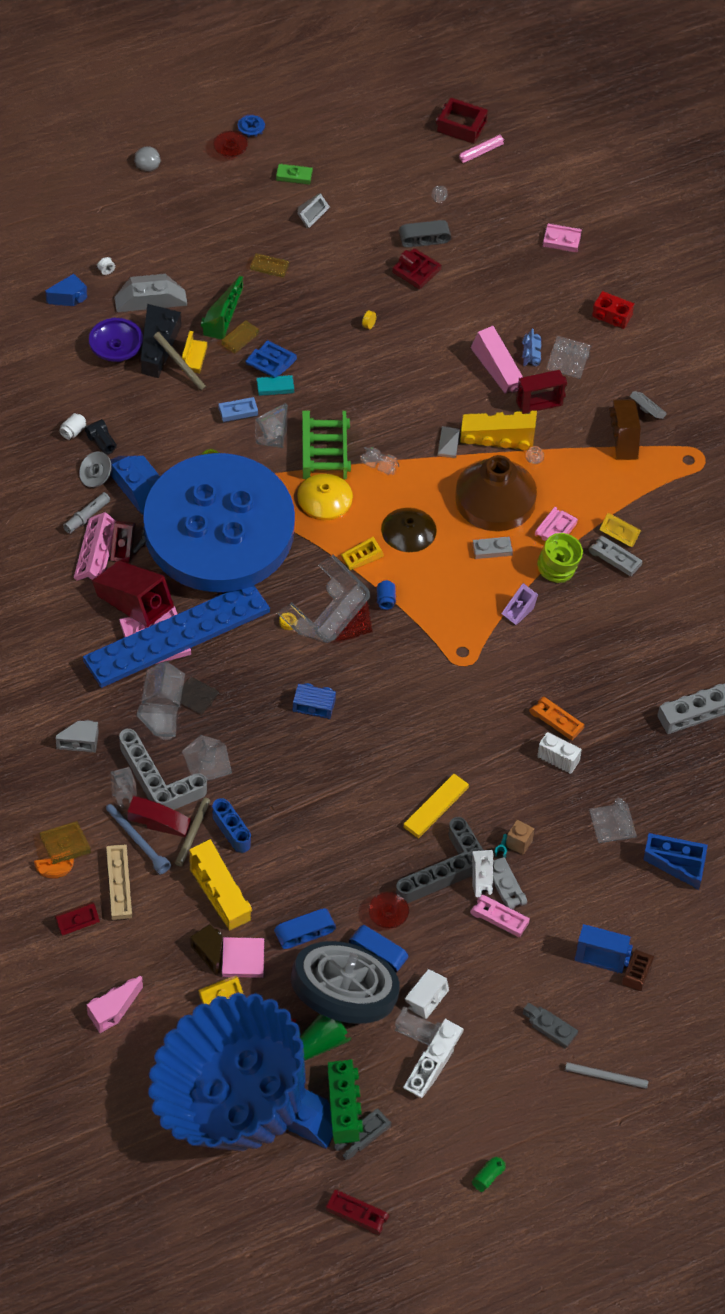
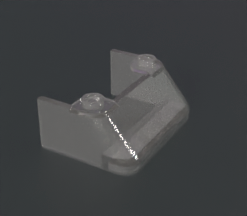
(348, 598)

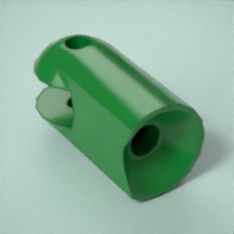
(488, 1173)

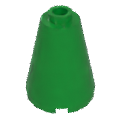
(323, 1036)

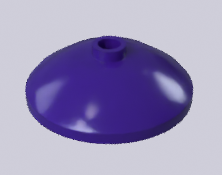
(115, 339)

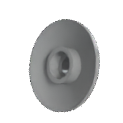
(95, 469)

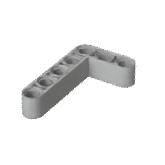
(152, 777)

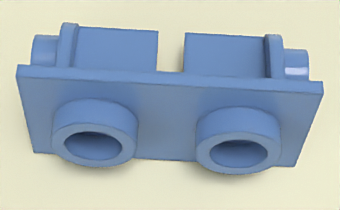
(532, 348)

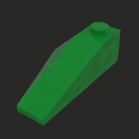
(221, 313)

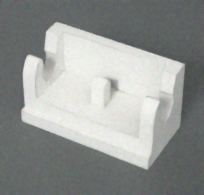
(482, 871)
(427, 993)

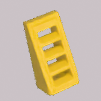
(365, 559)

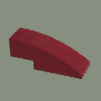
(158, 817)

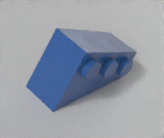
(677, 857)

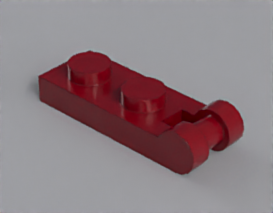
(357, 1211)

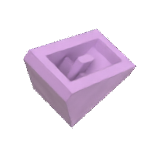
(521, 604)

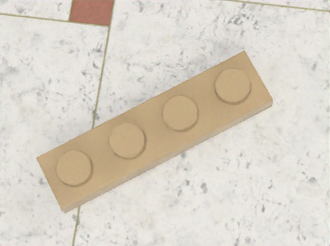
(119, 882)

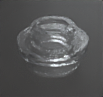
(439, 193)
(534, 455)

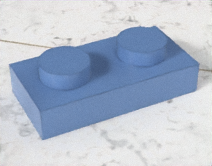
(238, 409)

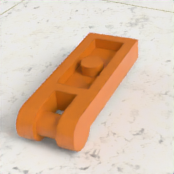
(557, 718)

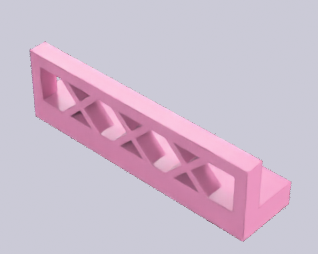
(98, 547)

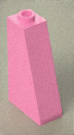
(496, 359)

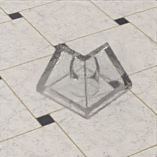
(272, 427)
(207, 757)

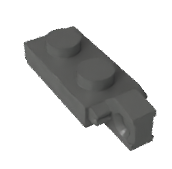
(550, 1025)

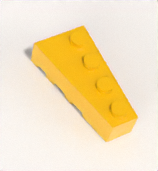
(499, 430)
(219, 885)

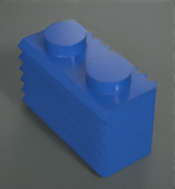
(314, 700)

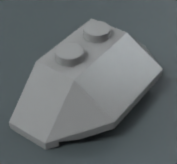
(149, 289)

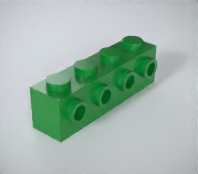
(344, 1101)

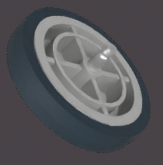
(345, 982)

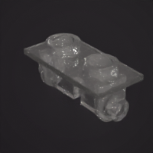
(387, 462)

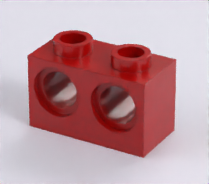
(613, 310)

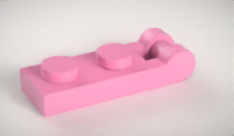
(500, 915)

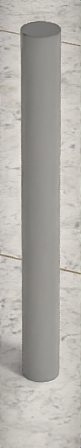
(606, 1075)

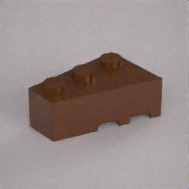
(625, 428)

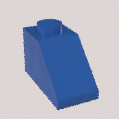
(67, 292)

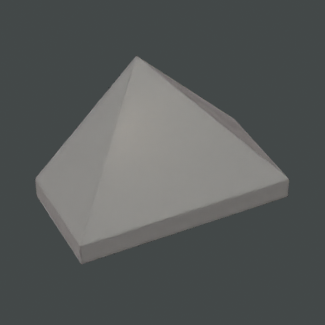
(312, 210)
(448, 442)

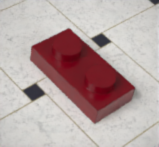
(77, 918)

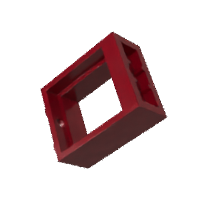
(458, 130)
(545, 400)

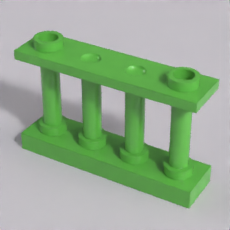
(309, 451)

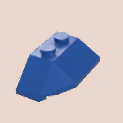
(134, 477)
(313, 1120)

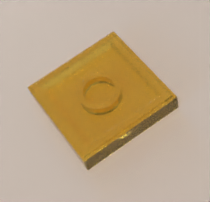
(65, 842)

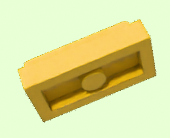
(194, 353)

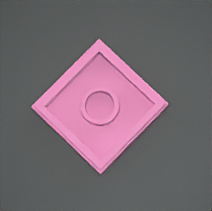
(243, 957)

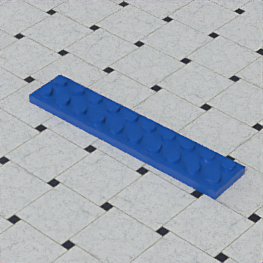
(175, 635)

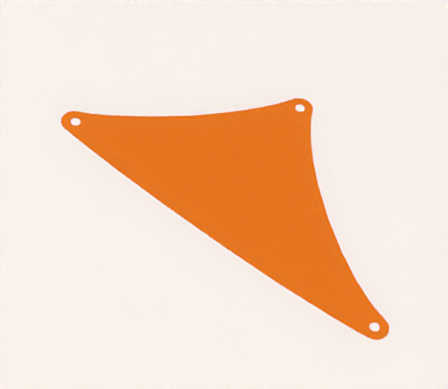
(444, 585)

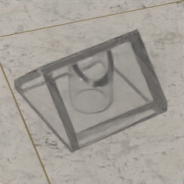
(163, 685)

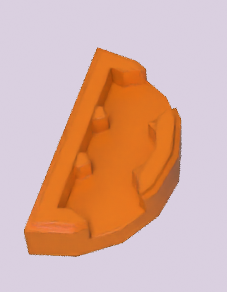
(53, 871)

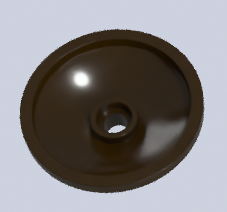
(407, 536)

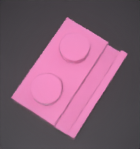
(562, 238)
(556, 522)

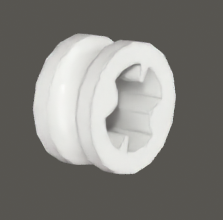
(106, 266)

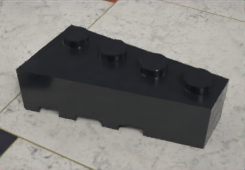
(168, 324)

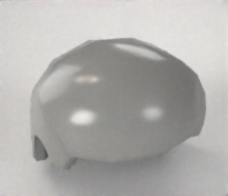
(147, 159)

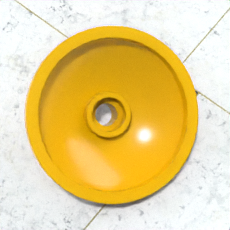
(324, 503)

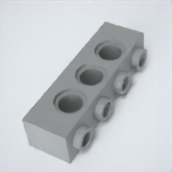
(691, 715)

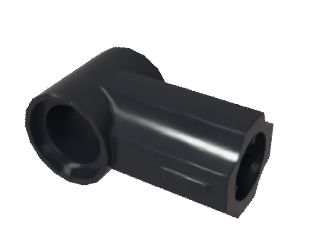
(99, 433)

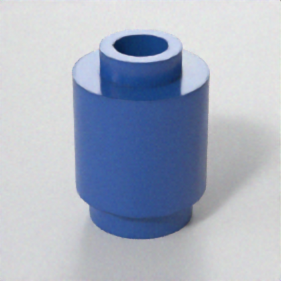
(386, 595)

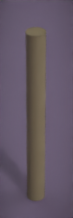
(175, 356)
(192, 832)

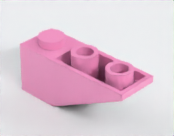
(112, 1006)

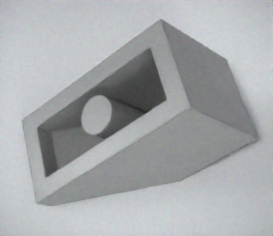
(79, 737)

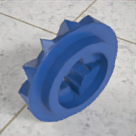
(251, 120)

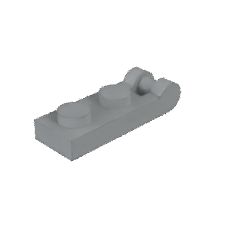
(615, 555)
(507, 884)

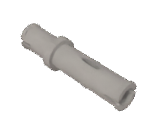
(81, 517)

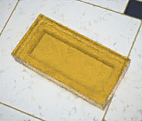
(269, 265)
(240, 336)

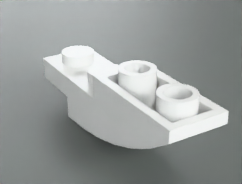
(434, 1059)

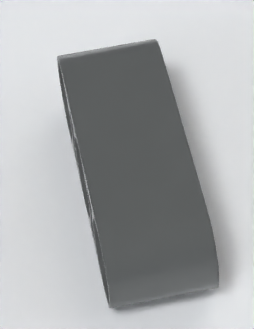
(425, 233)

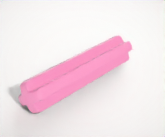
(481, 148)

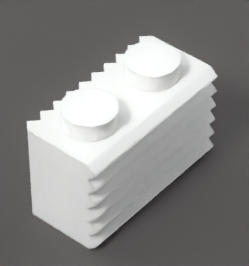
(559, 752)

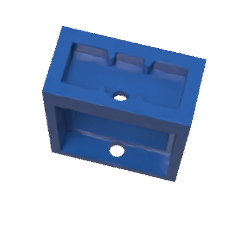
(603, 949)

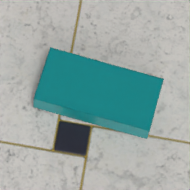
(275, 385)

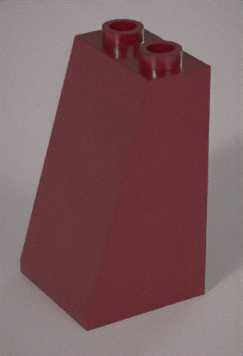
(134, 592)

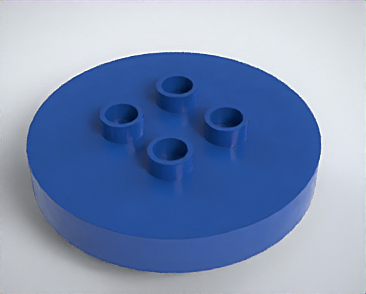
(219, 522)

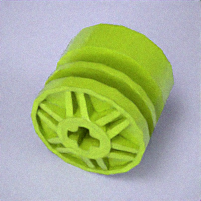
(559, 557)

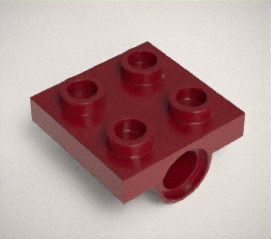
(416, 268)

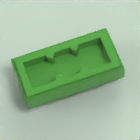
(294, 174)

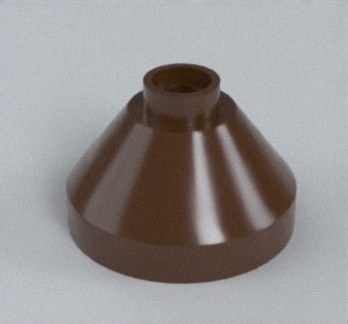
(496, 494)

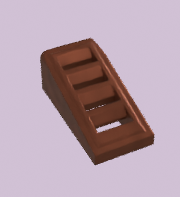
(632, 981)

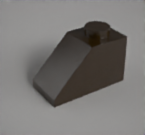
(208, 946)

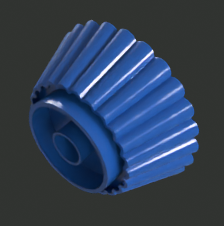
(230, 1074)

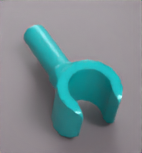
(502, 847)

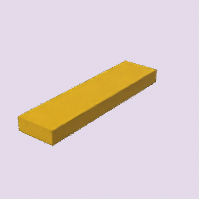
(436, 806)

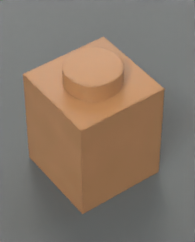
(520, 837)

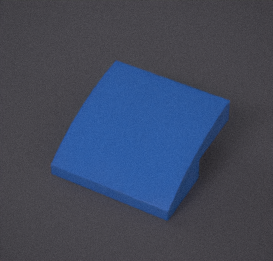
(271, 359)

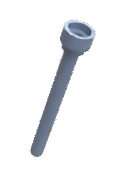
(160, 863)

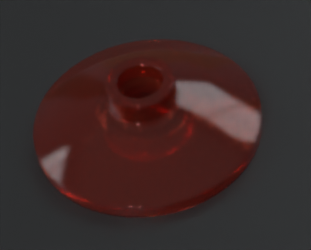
(230, 144)
(390, 903)

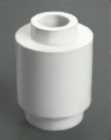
(72, 426)

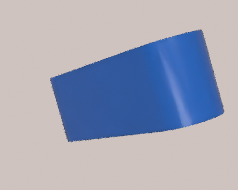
(232, 833)
(305, 928)
(381, 946)

